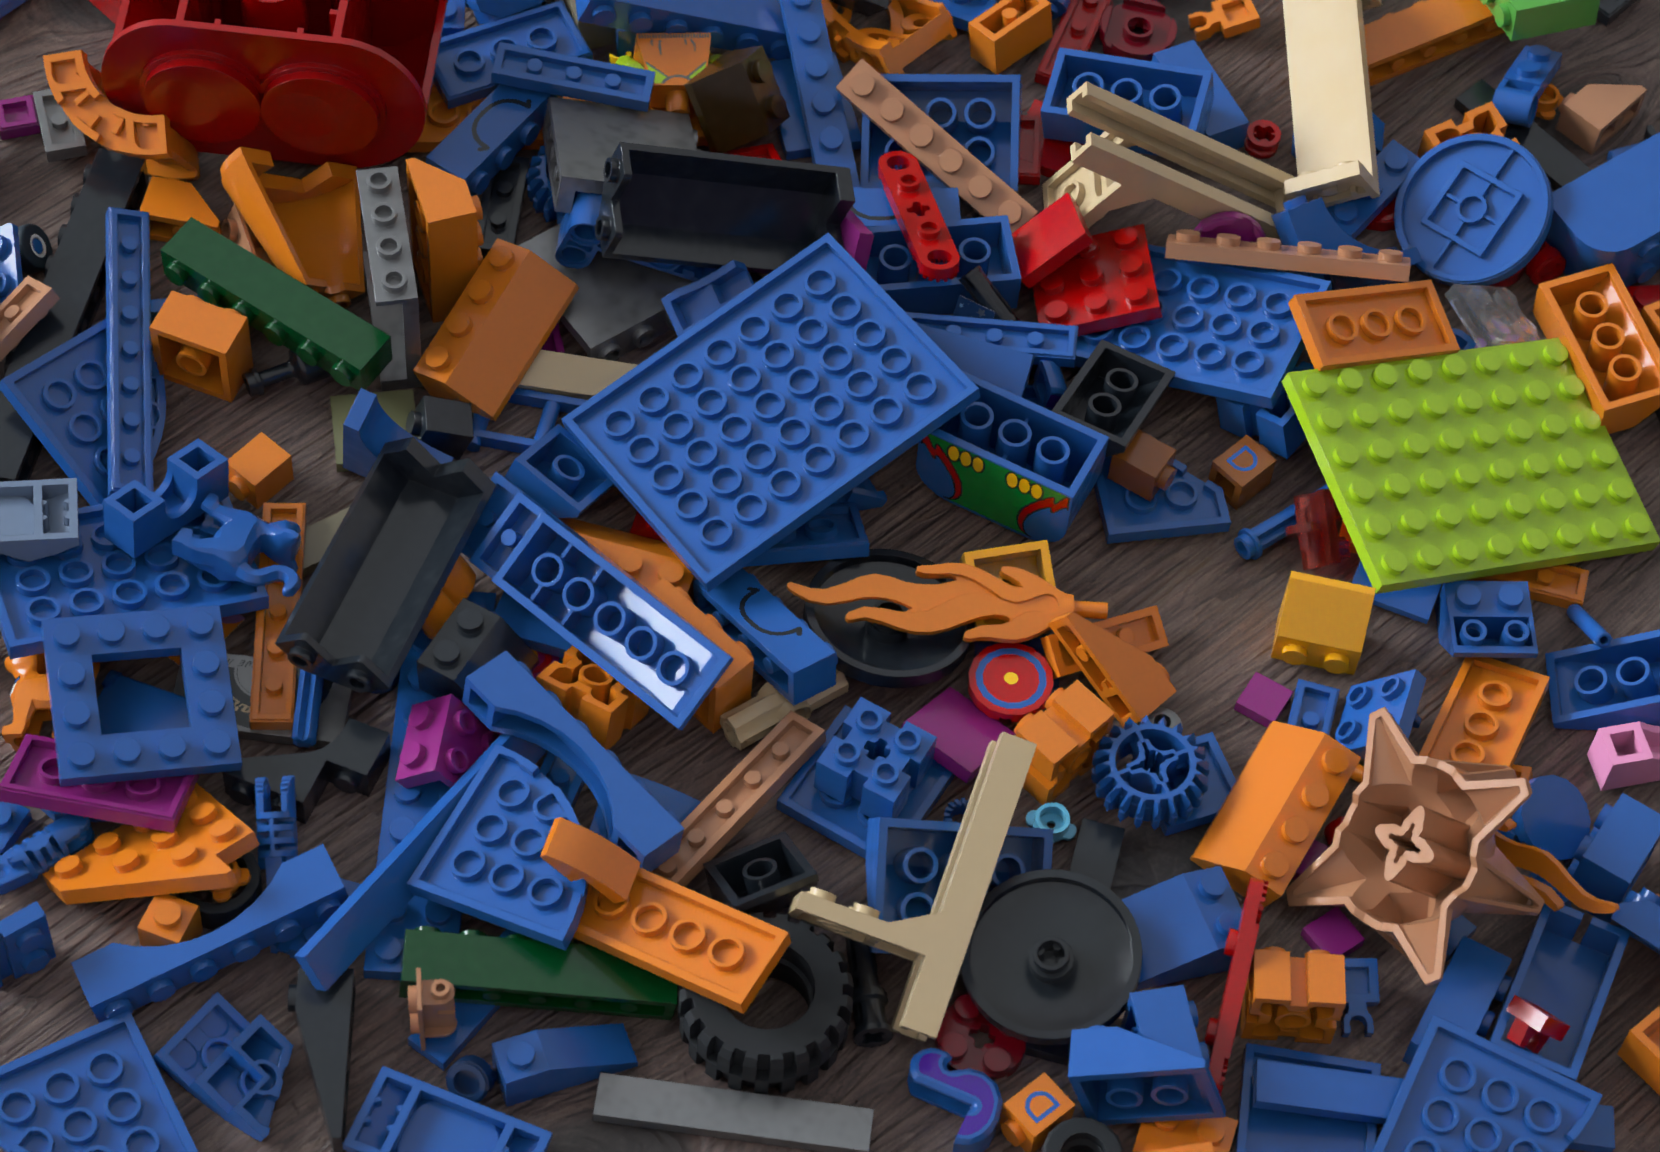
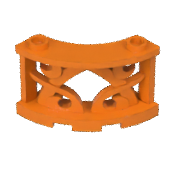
(913, 31)
(149, 137)

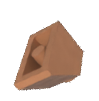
(1598, 113)

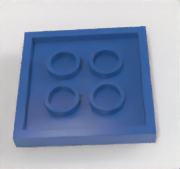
(843, 821)

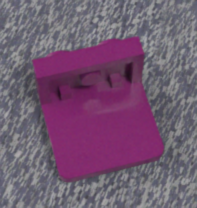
(441, 742)

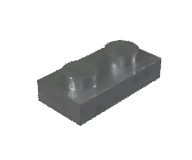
(59, 134)

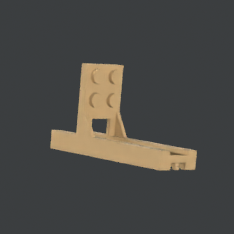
(1111, 176)
(938, 940)

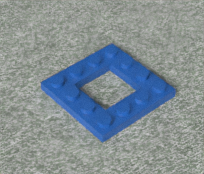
(93, 757)

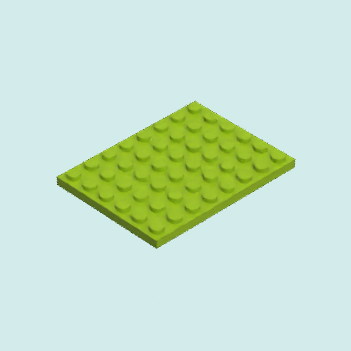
(1469, 464)

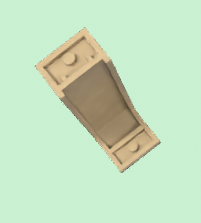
(1330, 100)

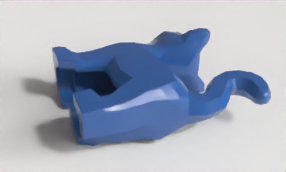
(235, 540)

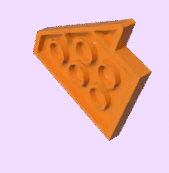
(157, 862)

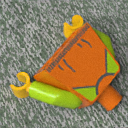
(675, 60)

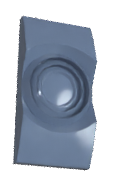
(38, 517)

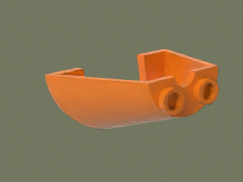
(304, 223)

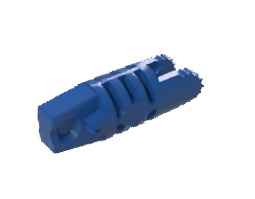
(276, 829)
(42, 851)

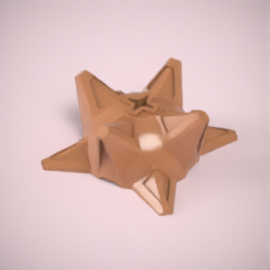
(1420, 848)

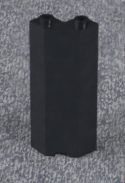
(716, 207)
(385, 567)

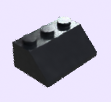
(1114, 394)

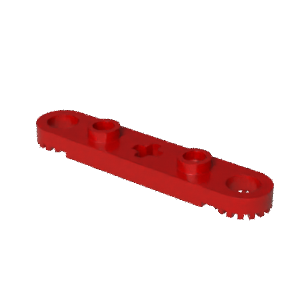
(924, 234)
(1240, 946)

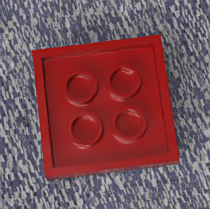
(1102, 285)

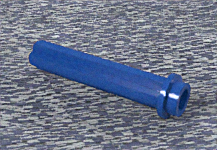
(1253, 541)
(307, 709)

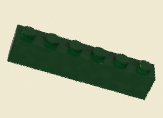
(277, 305)
(534, 974)

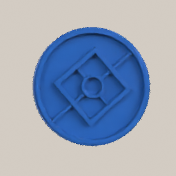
(1474, 210)

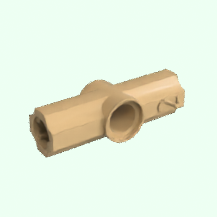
(762, 713)

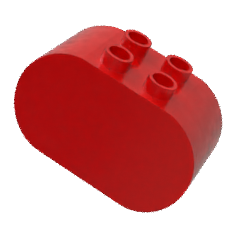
(280, 74)

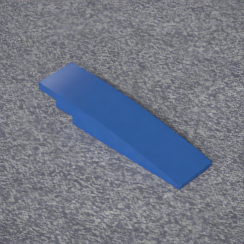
(594, 604)

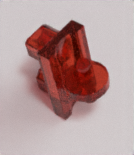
(1317, 530)

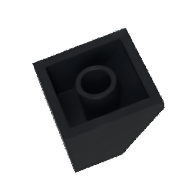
(464, 645)
(760, 875)

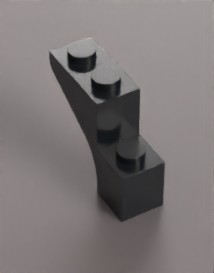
(349, 762)

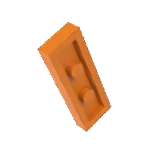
(1138, 628)

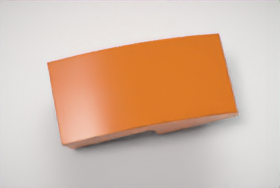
(588, 856)

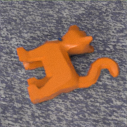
(29, 698)

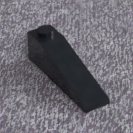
(326, 1034)

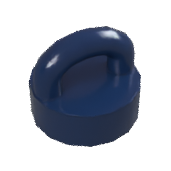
(471, 1078)

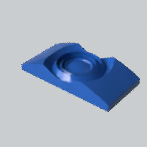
(420, 1117)

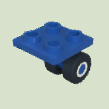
(21, 250)

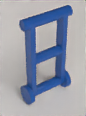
(551, 405)

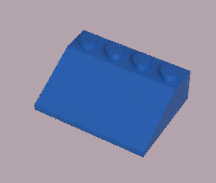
(972, 108)
(911, 855)

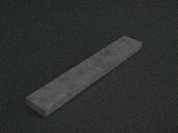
(732, 1114)

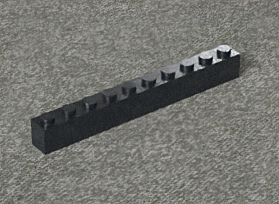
(79, 280)

